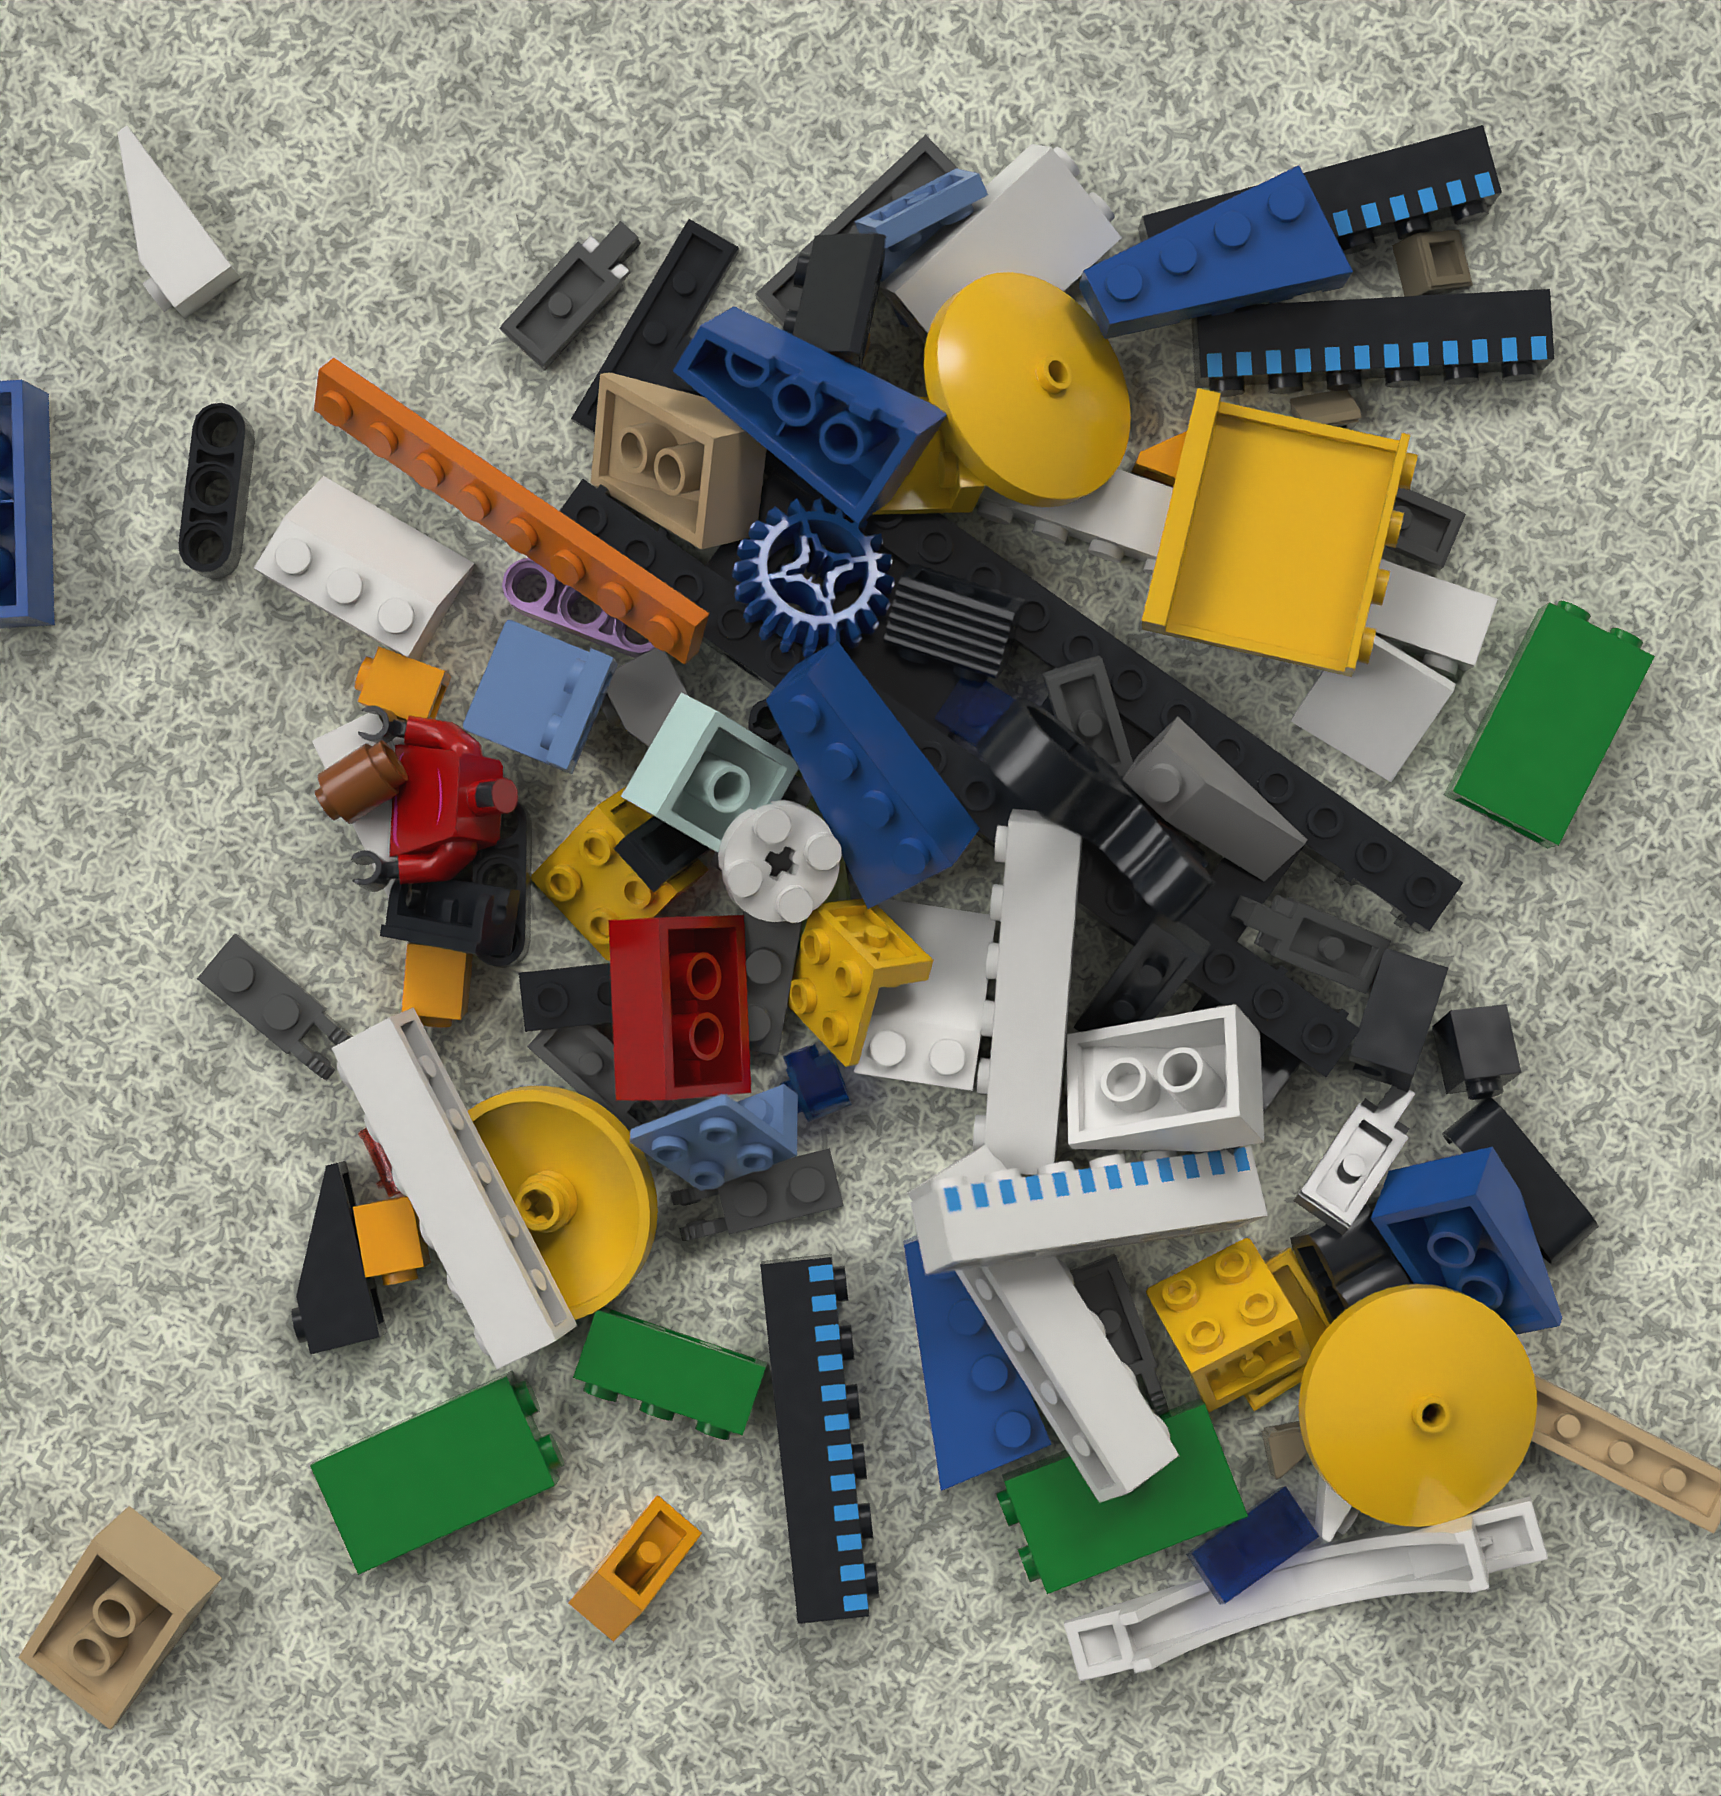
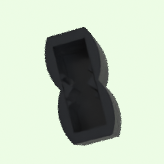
(1348, 1264)

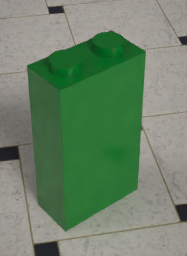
(1550, 723)
(438, 1471)
(1080, 1538)

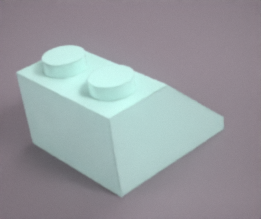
(707, 772)

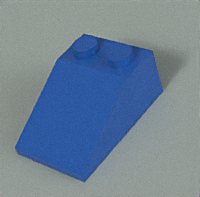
(1469, 1231)

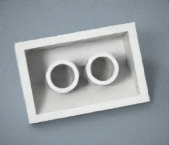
(365, 568)

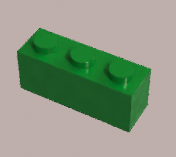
(669, 1373)

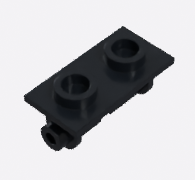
(566, 997)

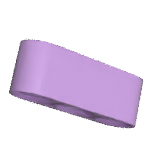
(556, 608)

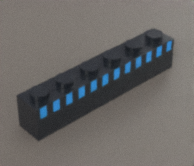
(1386, 191)
(1374, 340)
(816, 1440)

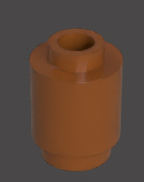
(360, 782)

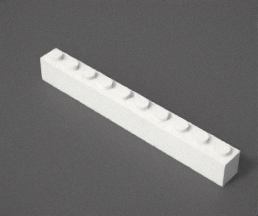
(1128, 519)

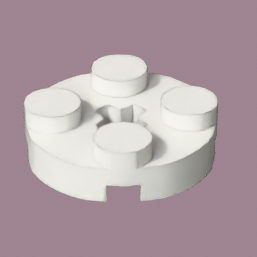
(791, 893)

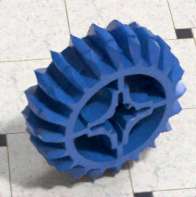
(853, 564)

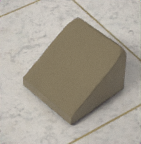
(1432, 263)
(1328, 408)
(1283, 1447)

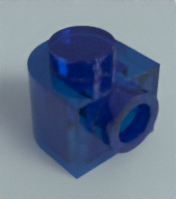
(816, 1082)

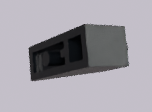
(332, 1293)

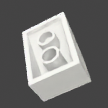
(932, 1026)
(1167, 1084)

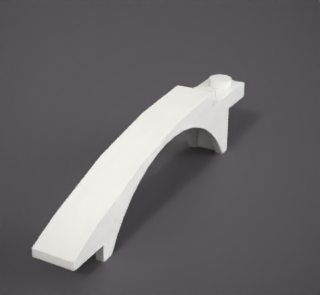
(1356, 1568)

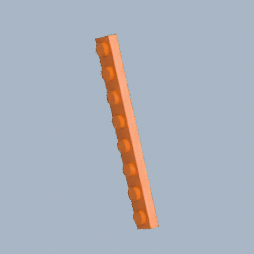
(510, 511)

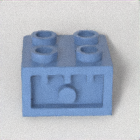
(920, 214)
(540, 696)
(723, 1137)

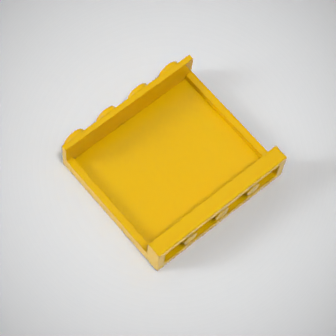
(1277, 536)

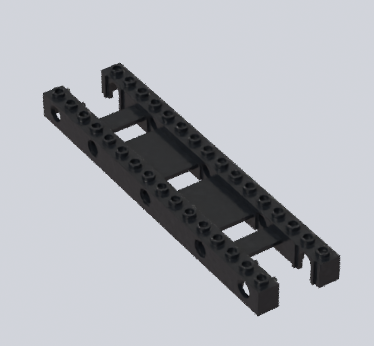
(1146, 700)

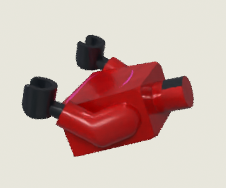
(444, 807)

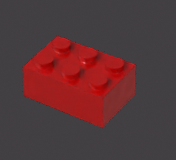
(679, 1007)

